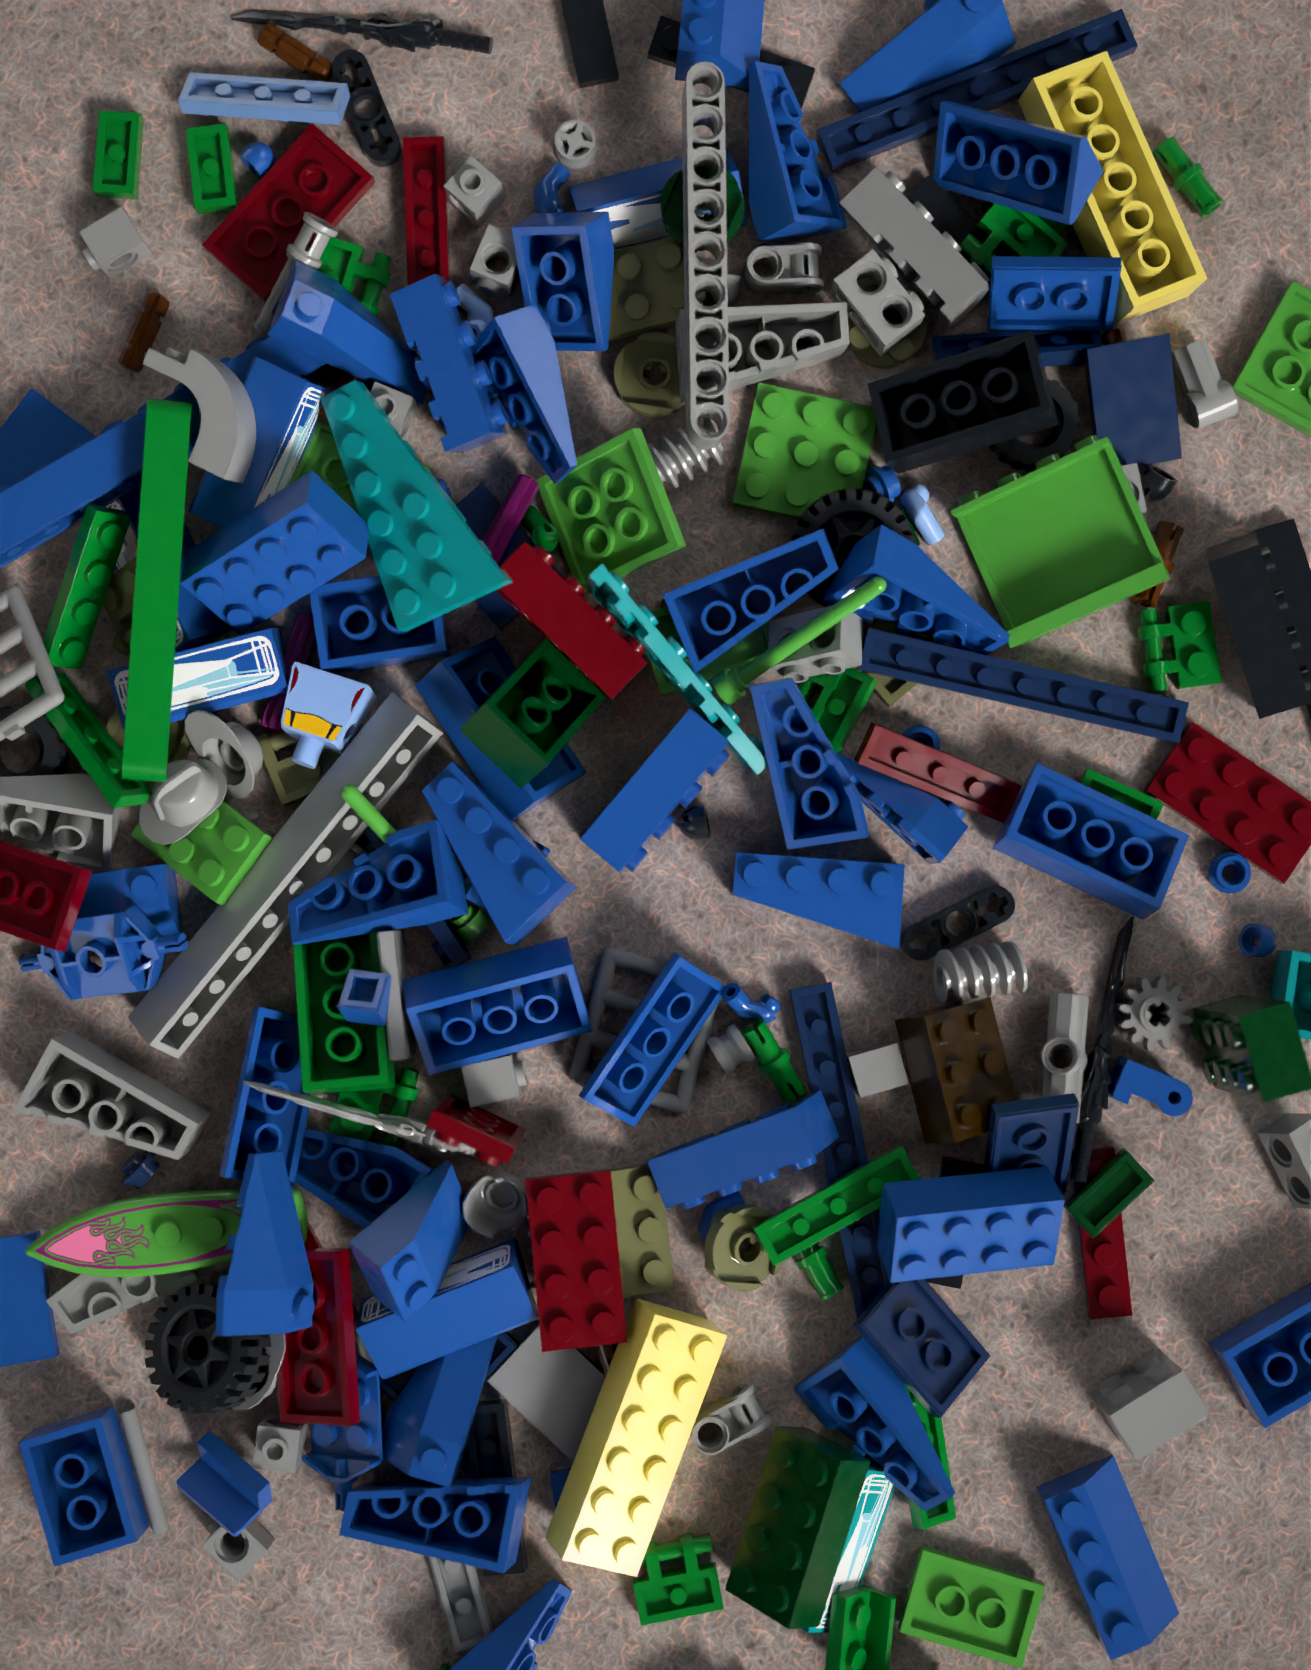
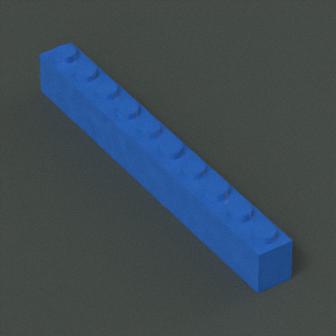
(112, 463)

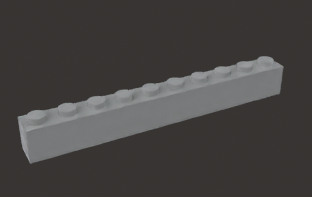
(289, 865)

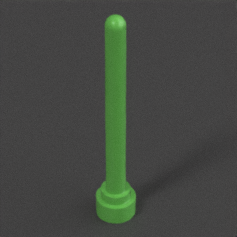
(732, 683)
(467, 925)

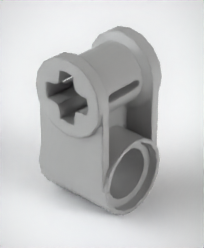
(788, 269)
(732, 1420)

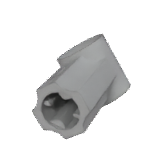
(1204, 390)

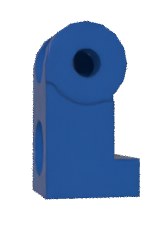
(1162, 1091)

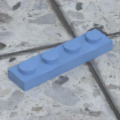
(264, 98)

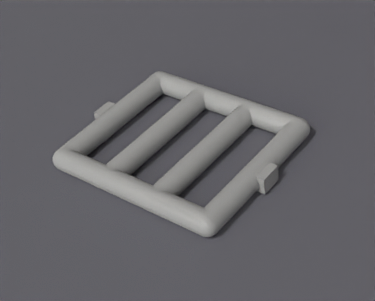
(39, 665)
(603, 996)

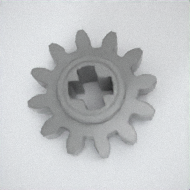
(1138, 1015)

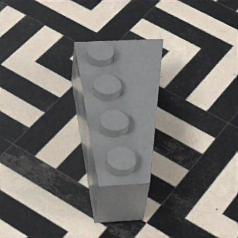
(916, 247)
(771, 341)
(110, 1098)

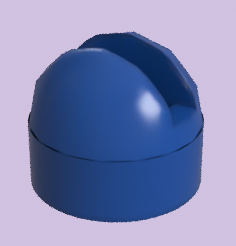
(257, 158)
(1266, 944)

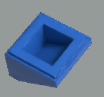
(365, 997)

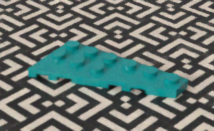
(415, 530)
(668, 658)

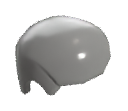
(487, 1215)

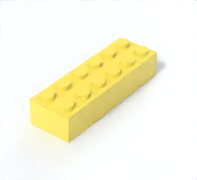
(1130, 205)
(635, 1438)

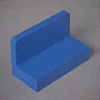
(225, 1485)

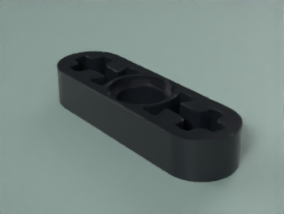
(372, 93)
(981, 900)

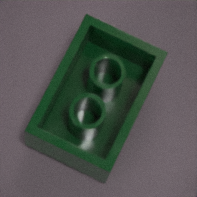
(533, 714)

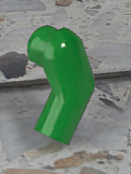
(541, 531)

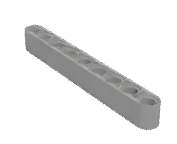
(707, 236)

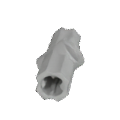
(1065, 1030)

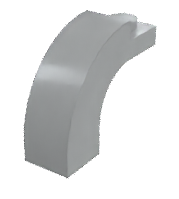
(227, 414)

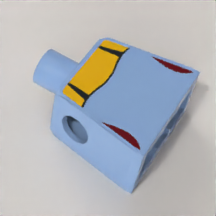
(323, 712)

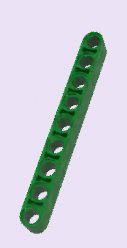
(156, 590)

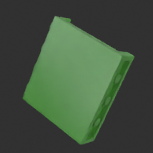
(1060, 541)

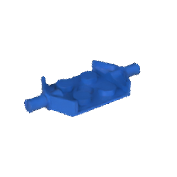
(129, 952)
(348, 1451)

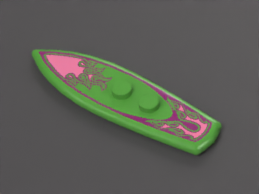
(149, 1234)

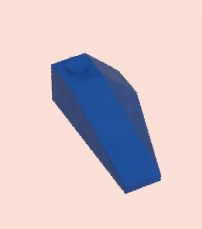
(931, 48)
(785, 180)
(339, 330)
(530, 385)
(916, 594)
(807, 777)
(913, 815)
(147, 887)
(394, 887)
(356, 1174)
(269, 1268)
(875, 1412)
(435, 1413)
(514, 1641)

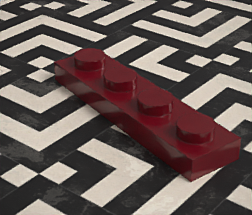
(426, 208)
(937, 772)
(1104, 1258)

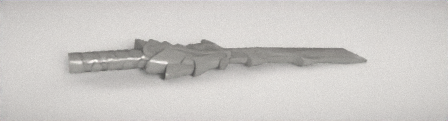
(406, 1128)

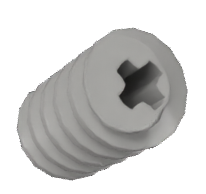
(682, 455)
(979, 968)

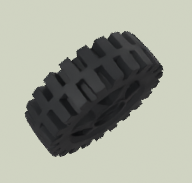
(845, 517)
(186, 1371)

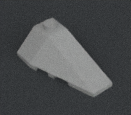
(61, 817)

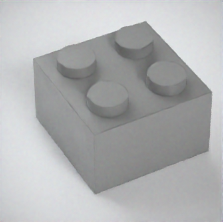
(1149, 1404)

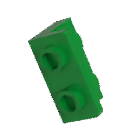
(860, 1629)

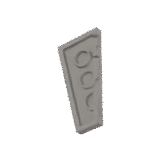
(97, 1298)

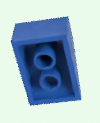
(568, 275)
(413, 1243)

